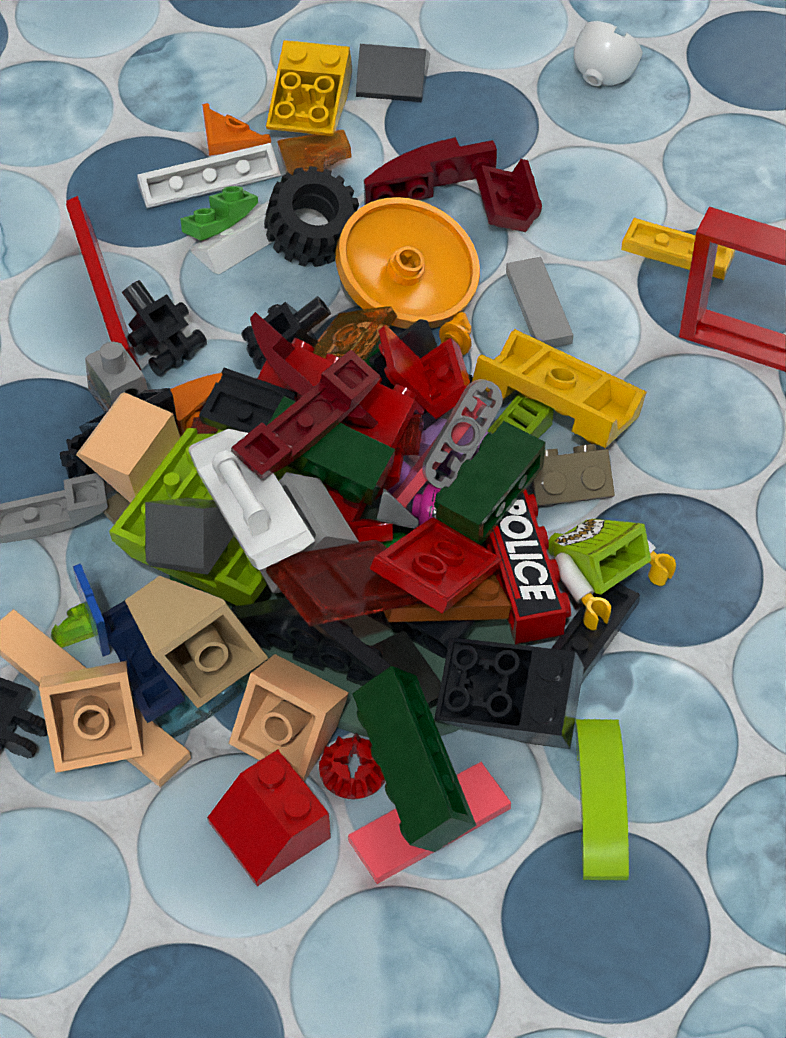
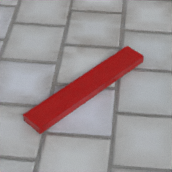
(99, 276)

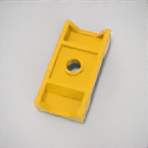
(595, 399)

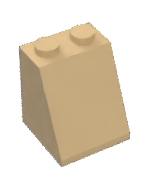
(194, 637)

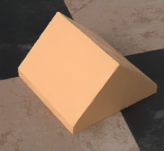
(130, 444)

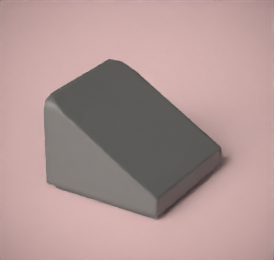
(394, 512)

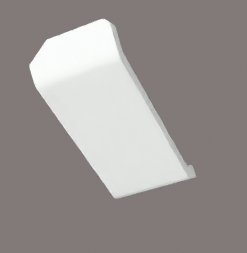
(252, 506)

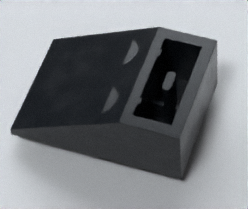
(511, 691)

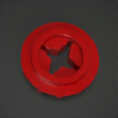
(336, 774)

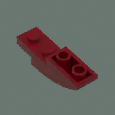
(427, 167)

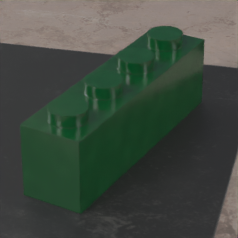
(413, 760)

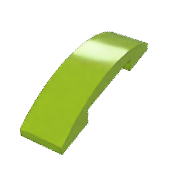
(602, 799)

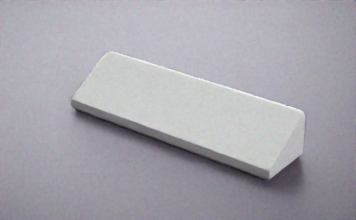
(208, 175)
(239, 240)

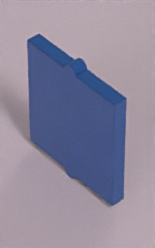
(87, 597)

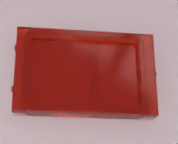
(337, 583)

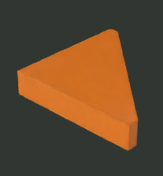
(229, 133)

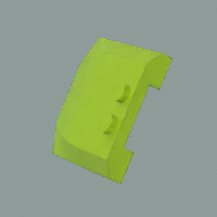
(175, 478)

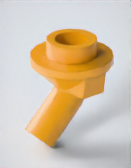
(459, 330)

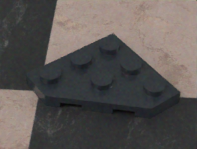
(318, 645)

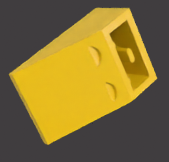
(310, 88)

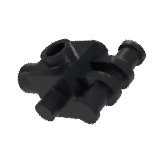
(289, 324)
(160, 328)

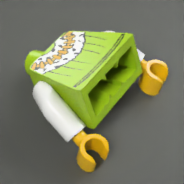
(600, 556)

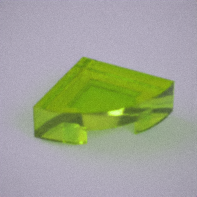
(74, 628)

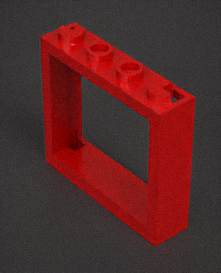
(716, 329)

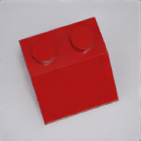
(269, 818)

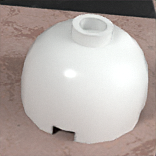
(605, 55)

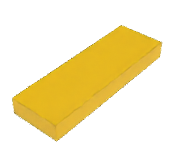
(670, 246)

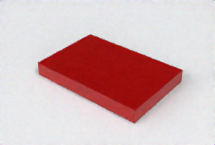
(436, 564)

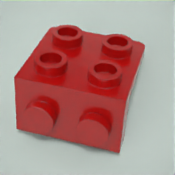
(435, 378)

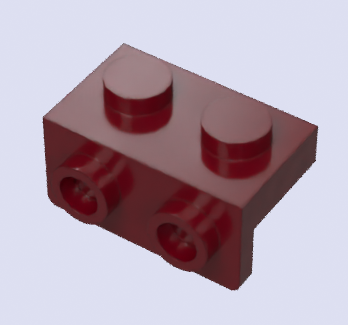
(509, 197)

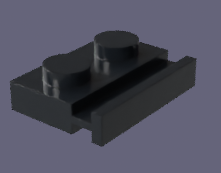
(242, 402)

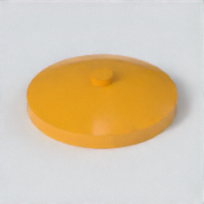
(407, 259)

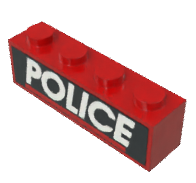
(528, 574)

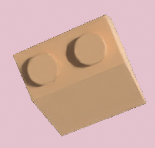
(287, 712)
(90, 716)

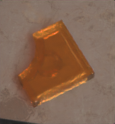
(314, 151)

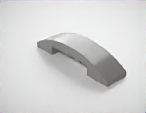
(55, 511)

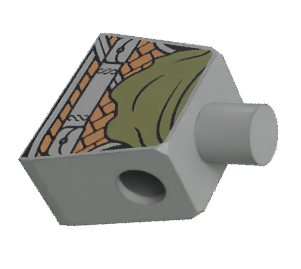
(112, 373)

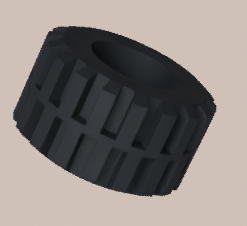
(310, 191)

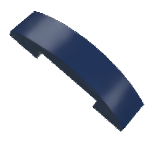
(150, 682)

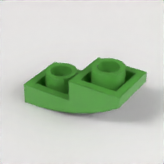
(224, 212)

